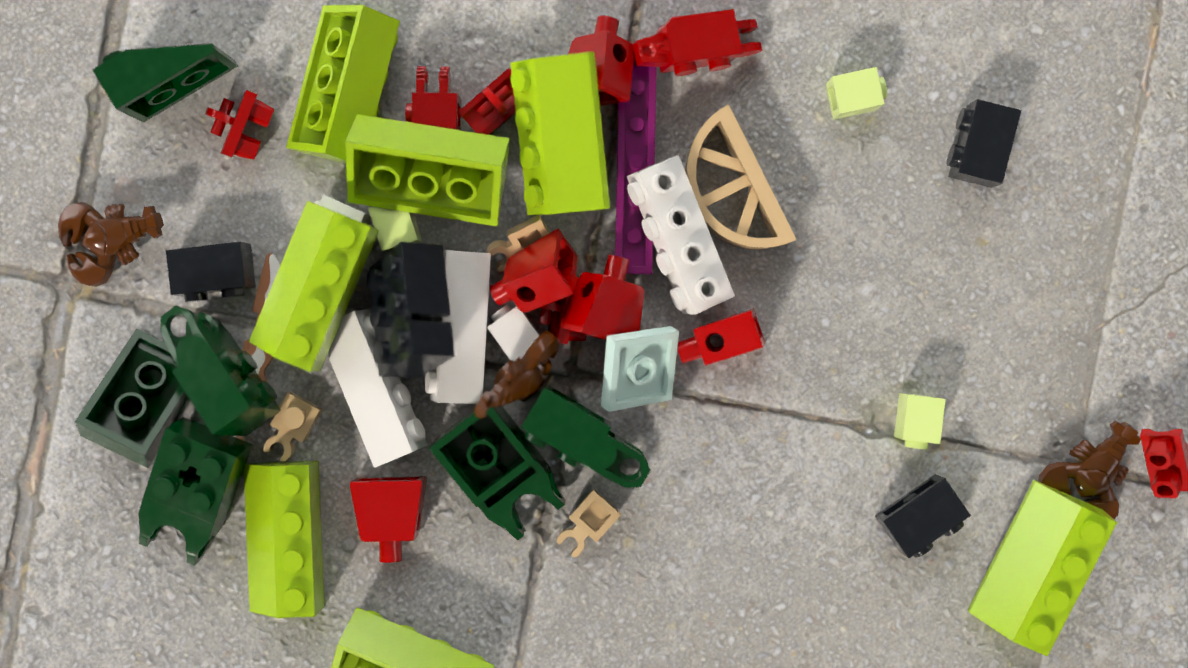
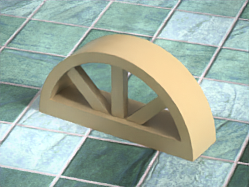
(752, 177)

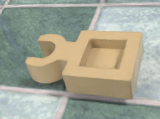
(519, 238)
(293, 422)
(592, 519)

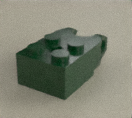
(218, 375)
(582, 438)
(497, 479)
(192, 485)

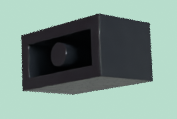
(983, 143)
(211, 269)
(923, 516)

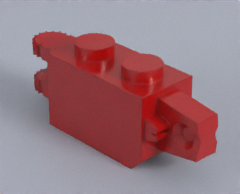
(696, 42)
(434, 108)

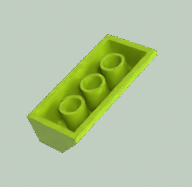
(342, 78)
(560, 134)
(426, 169)
(313, 287)
(284, 538)
(1041, 567)
(379, 643)

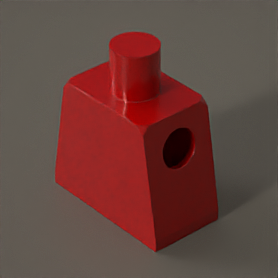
(612, 57)
(538, 274)
(605, 302)
(740, 335)
(388, 511)

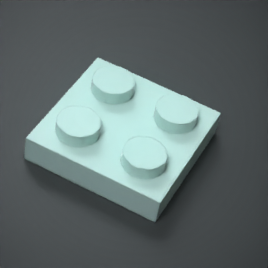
(639, 368)

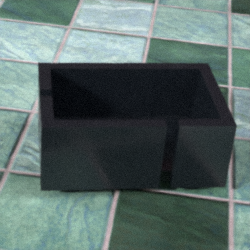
(406, 286)

